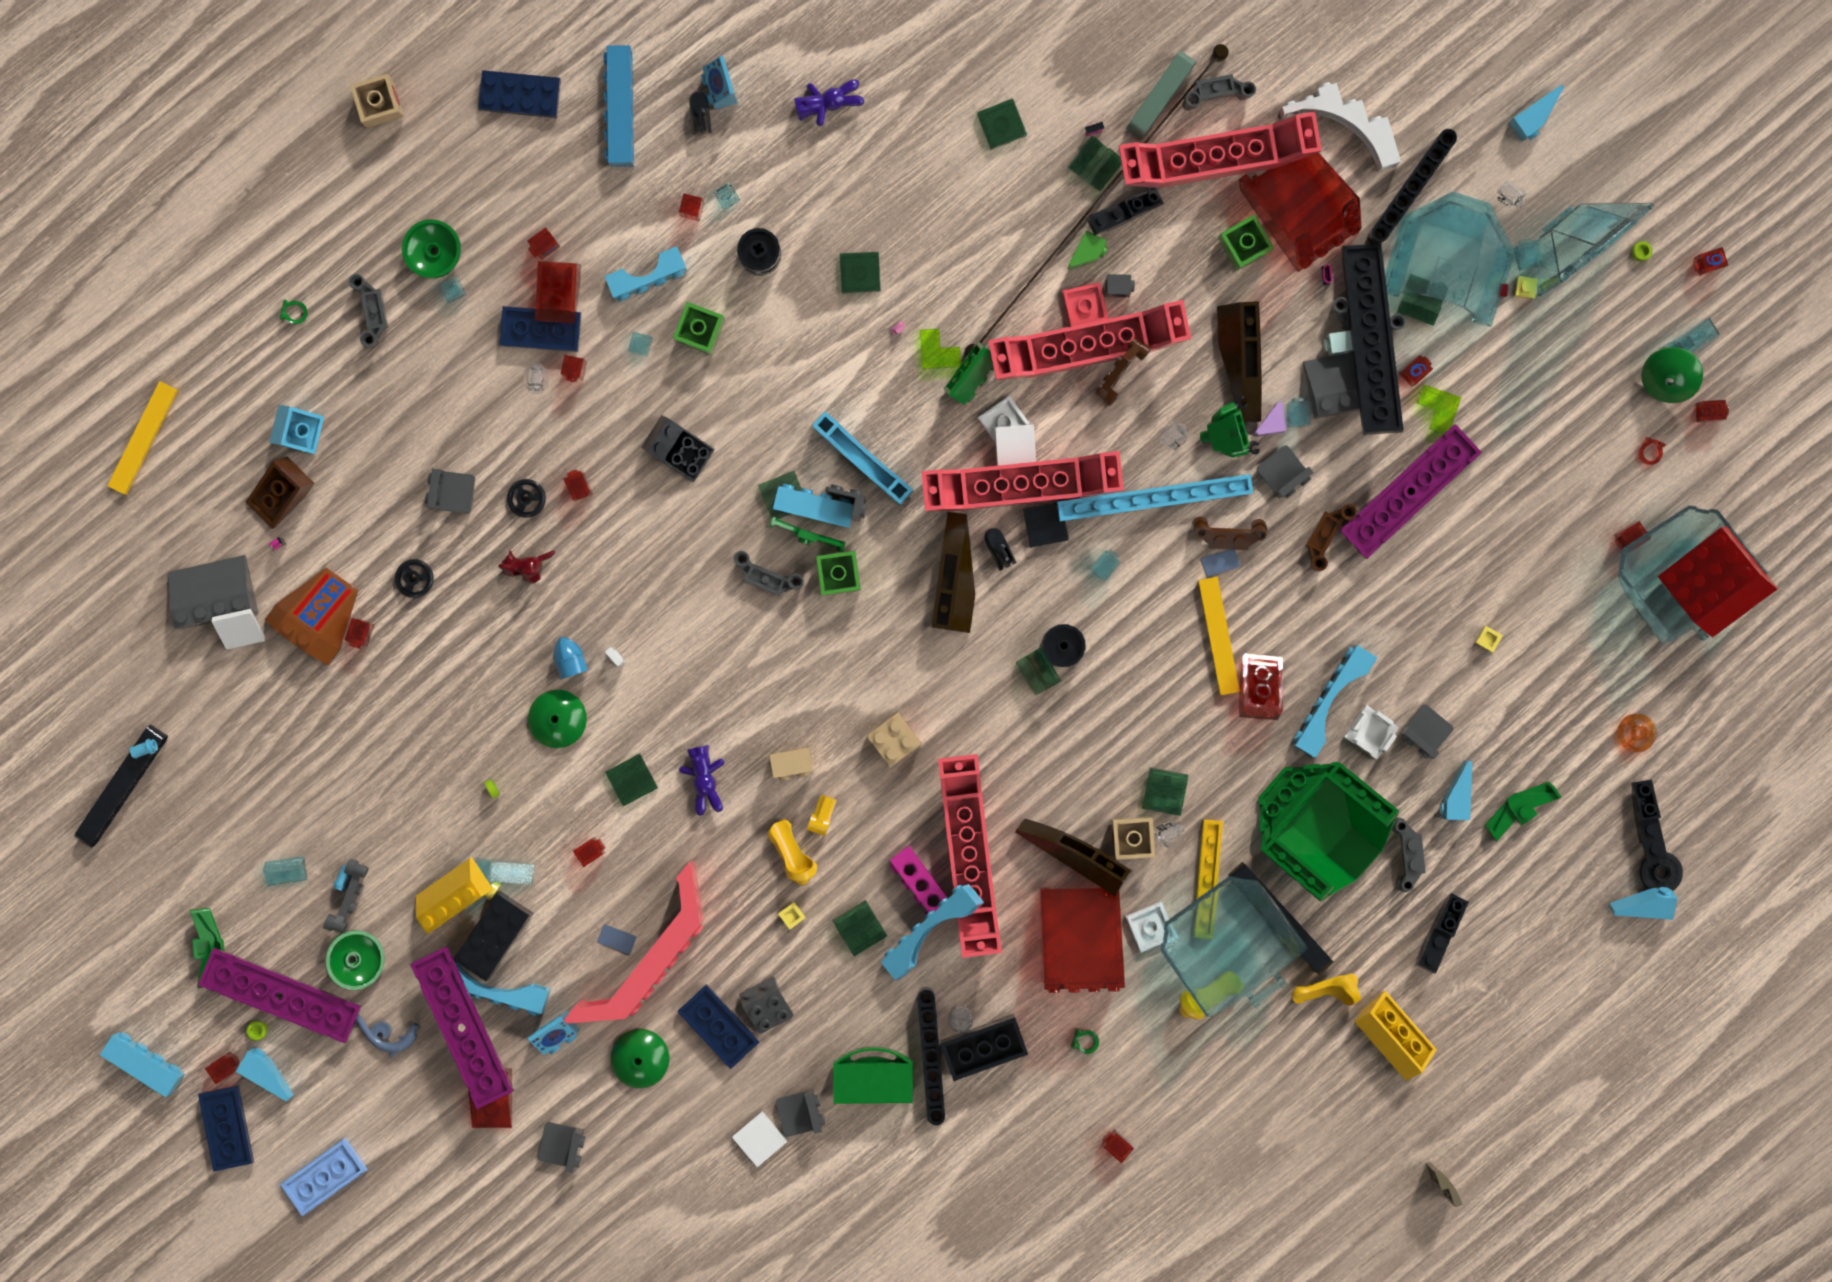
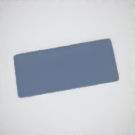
(1220, 562)
(616, 939)

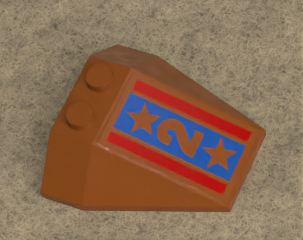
(316, 615)

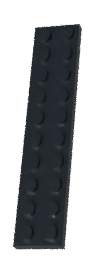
(1372, 339)

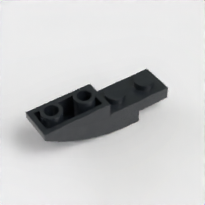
(1124, 211)
(1647, 820)
(1441, 932)

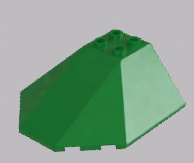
(1323, 826)

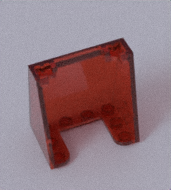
(1304, 208)
(1080, 940)

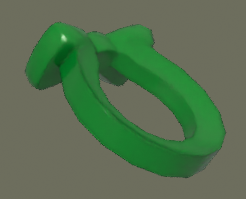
(287, 304)
(1078, 1033)

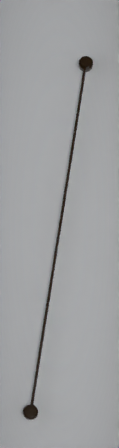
(1219, 54)

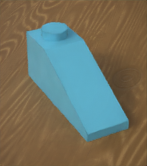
(1534, 117)
(1457, 799)
(1647, 904)
(263, 1072)

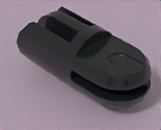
(699, 107)
(999, 548)

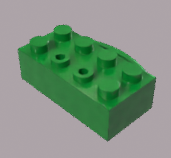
(872, 1078)

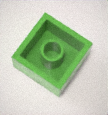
(1245, 242)
(699, 328)
(838, 573)

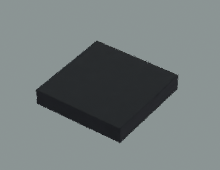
(1044, 525)

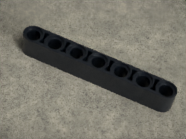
(1418, 180)
(118, 790)
(1314, 955)
(931, 1065)

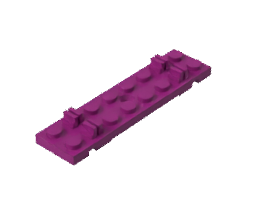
(1394, 505)
(300, 1002)
(472, 1047)

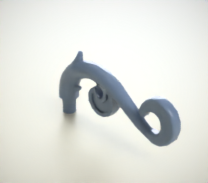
(383, 1027)

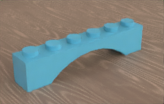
(862, 458)
(1312, 736)
(904, 956)
(530, 997)

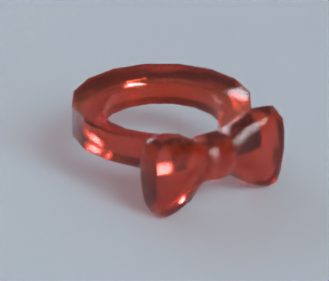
(1649, 441)

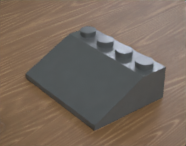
(1332, 385)
(210, 591)

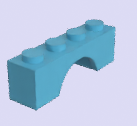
(669, 266)

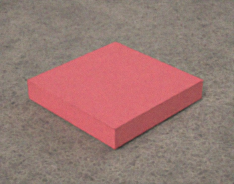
(1085, 304)

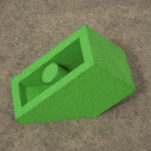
(1088, 251)

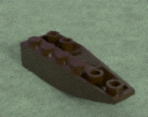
(1241, 353)
(956, 580)
(1077, 855)

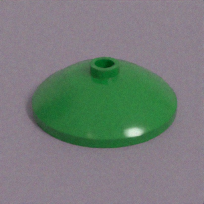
(420, 242)
(1675, 364)
(570, 714)
(367, 962)
(647, 1047)

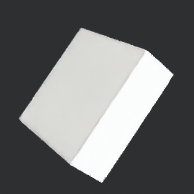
(615, 657)

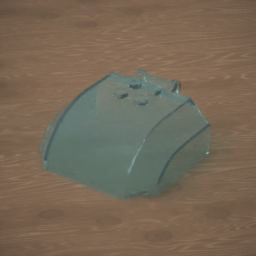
(1655, 553)
(1230, 945)

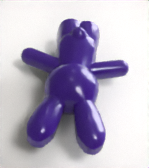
(831, 100)
(704, 782)

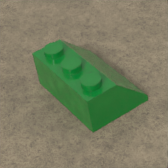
(970, 374)

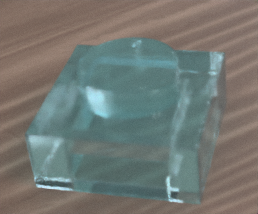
(726, 196)
(452, 289)
(640, 344)

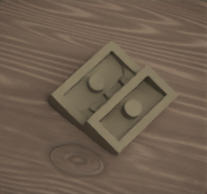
(1444, 1184)

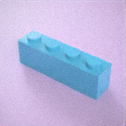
(812, 506)
(142, 1064)

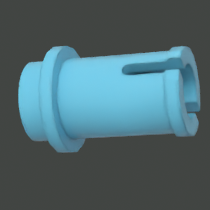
(147, 747)
(342, 880)

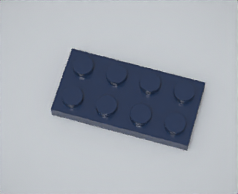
(519, 94)
(522, 331)
(718, 1026)
(226, 1128)

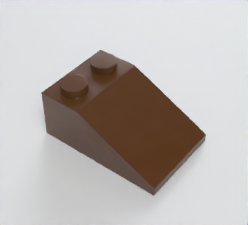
(279, 491)

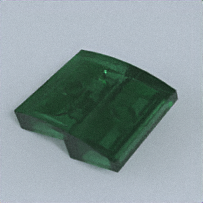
(1095, 163)
(1420, 307)
(1038, 671)
(1165, 791)
(860, 928)

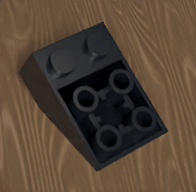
(677, 448)

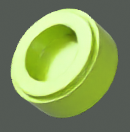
(1641, 251)
(493, 790)
(257, 1030)

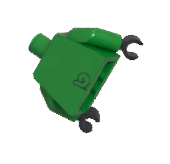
(1228, 431)

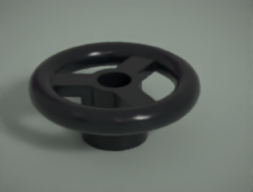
(521, 492)
(407, 578)

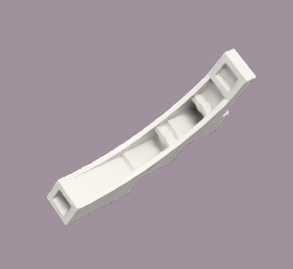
(1375, 134)

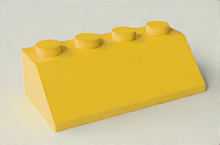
(451, 895)
(1396, 1036)

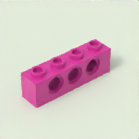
(908, 856)

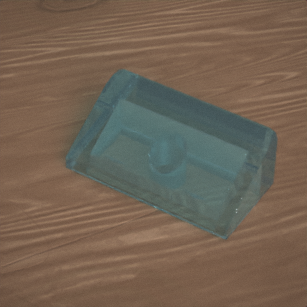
(285, 870)

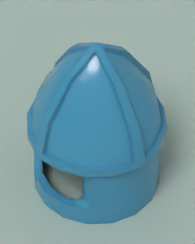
(568, 658)

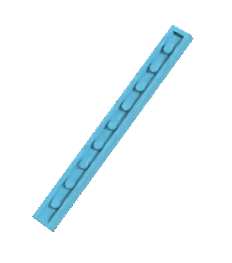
(1154, 497)

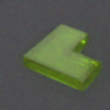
(933, 355)
(1443, 404)

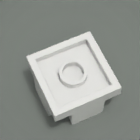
(1372, 732)

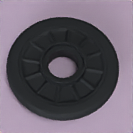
(1673, 875)

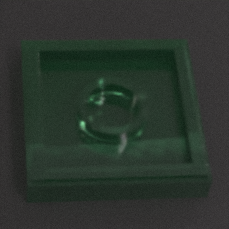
(1001, 124)
(860, 272)
(769, 489)
(631, 779)

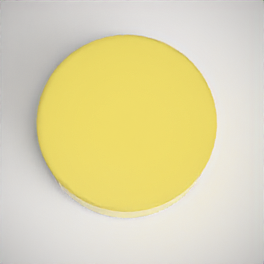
(496, 886)

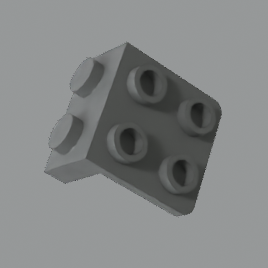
(1284, 472)
(450, 491)
(859, 508)
(1426, 731)
(765, 1005)
(800, 1113)
(562, 1145)

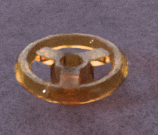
(1644, 732)

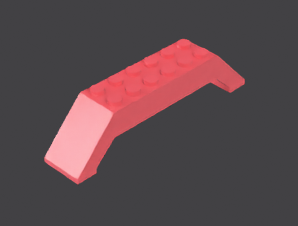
(1220, 153)
(1088, 342)
(1022, 483)
(969, 851)
(652, 966)

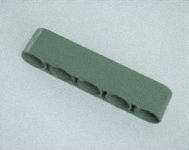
(1161, 95)

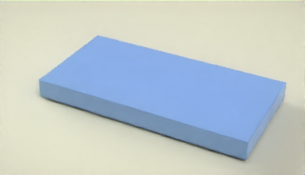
(323, 1177)

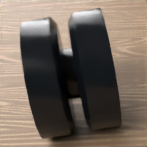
(756, 240)
(1075, 645)

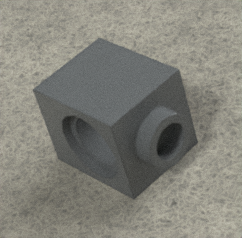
(1119, 285)

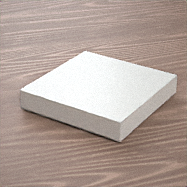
(1002, 414)
(1015, 444)
(238, 629)
(1148, 926)
(759, 1138)

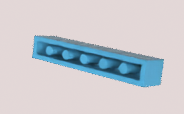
(619, 106)

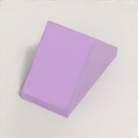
(1273, 423)

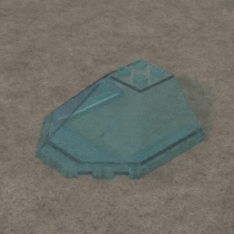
(1581, 236)
(1453, 255)

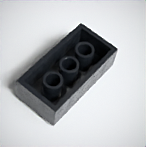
(493, 936)
(983, 1047)

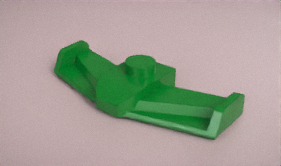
(806, 537)
(1521, 808)
(208, 936)

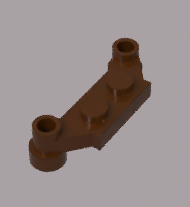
(1105, 390)
(1324, 534)
(1227, 537)

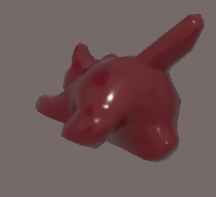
(527, 567)

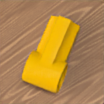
(820, 819)

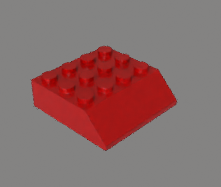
(1717, 582)

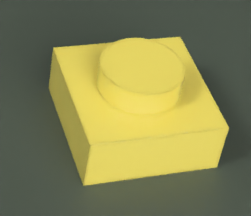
(1525, 287)
(1488, 639)
(791, 915)

